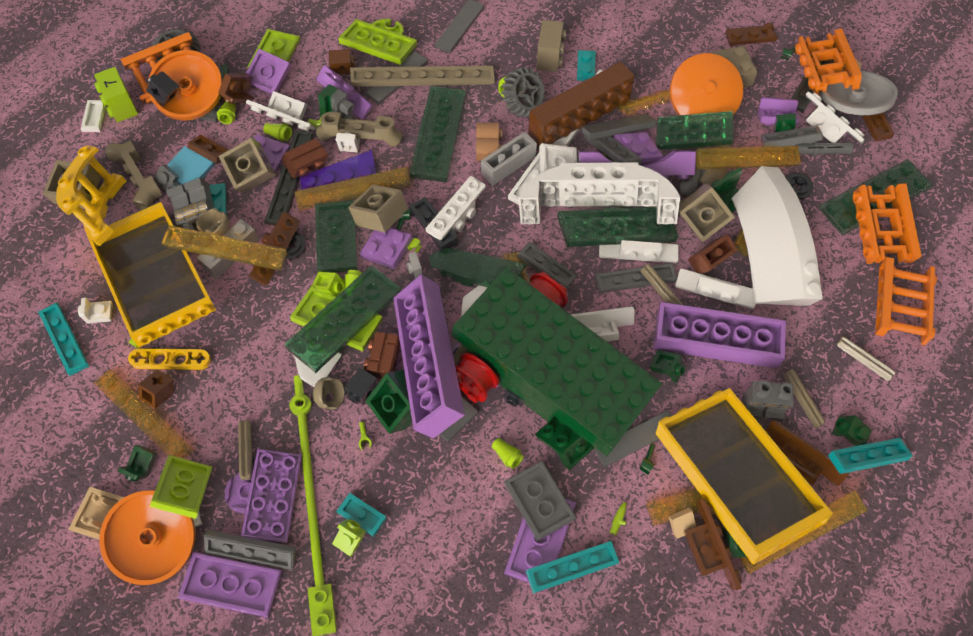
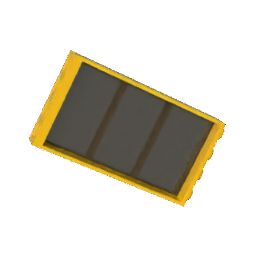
(150, 282)
(742, 475)

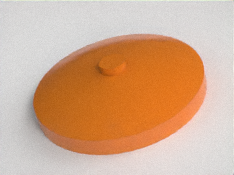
(198, 84)
(706, 85)
(145, 542)

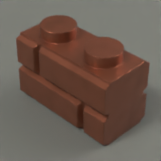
(305, 158)
(712, 254)
(383, 354)

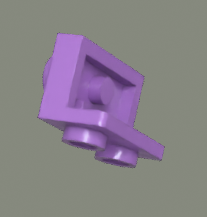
(771, 107)

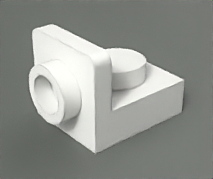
(347, 142)
(95, 311)

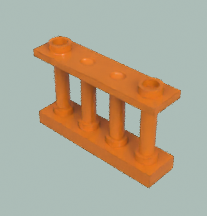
(150, 56)
(886, 305)

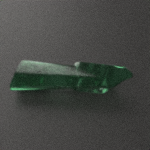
(472, 268)

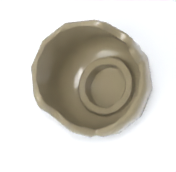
(213, 222)
(325, 386)

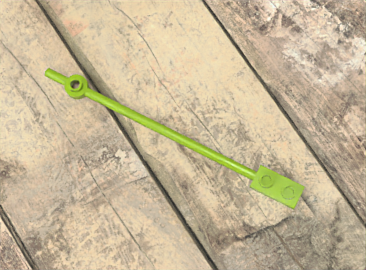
(320, 596)

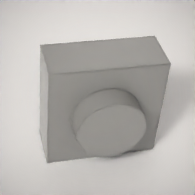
(414, 265)

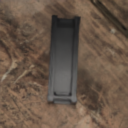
(425, 213)

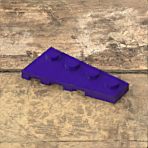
(347, 169)

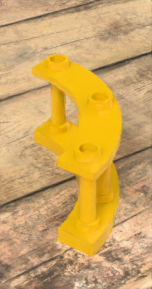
(70, 198)

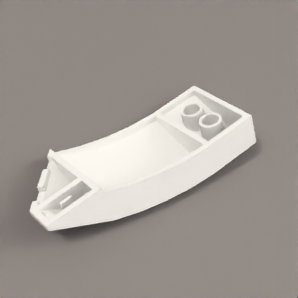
(777, 241)

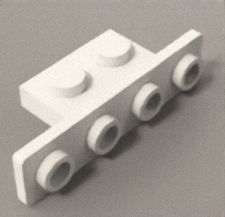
(286, 108)
(830, 125)
(457, 209)
(641, 251)
(715, 288)
(605, 322)

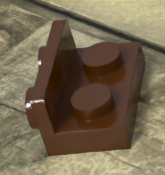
(235, 87)

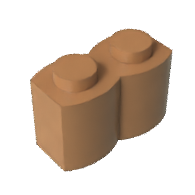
(487, 139)

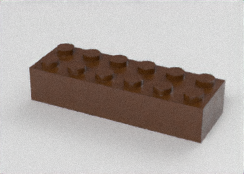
(580, 104)

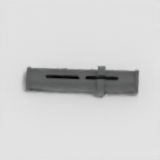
(825, 148)

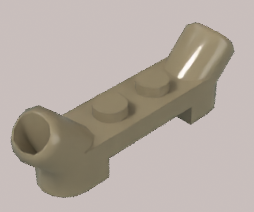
(381, 129)
(147, 188)

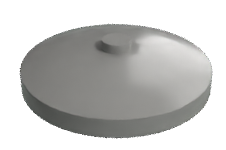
(874, 96)

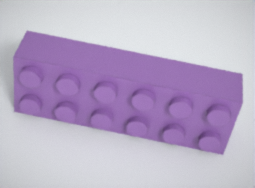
(720, 335)

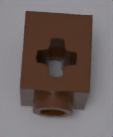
(341, 61)
(156, 388)

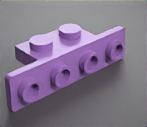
(361, 105)

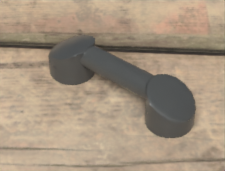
(689, 187)

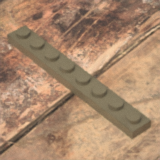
(422, 76)

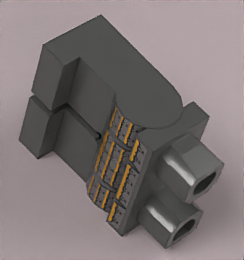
(190, 202)
(770, 397)

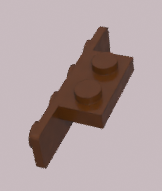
(278, 237)
(803, 455)
(709, 549)

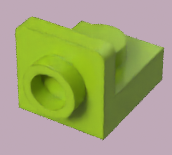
(329, 283)
(349, 536)

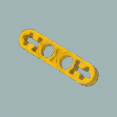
(170, 357)

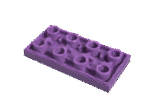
(271, 496)

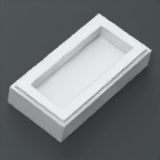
(93, 116)

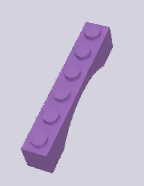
(675, 163)

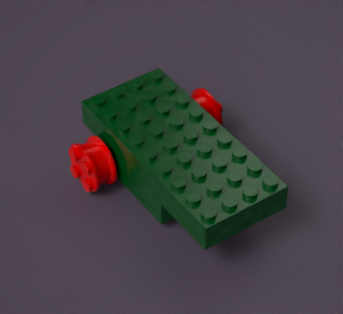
(549, 360)

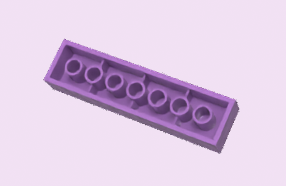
(427, 358)

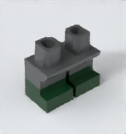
(335, 100)

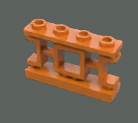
(828, 73)
(901, 223)

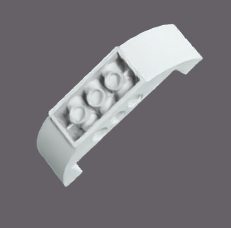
(599, 186)

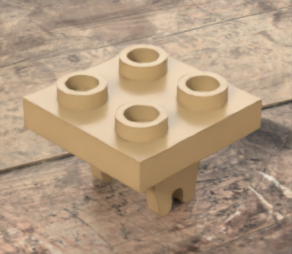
(93, 512)

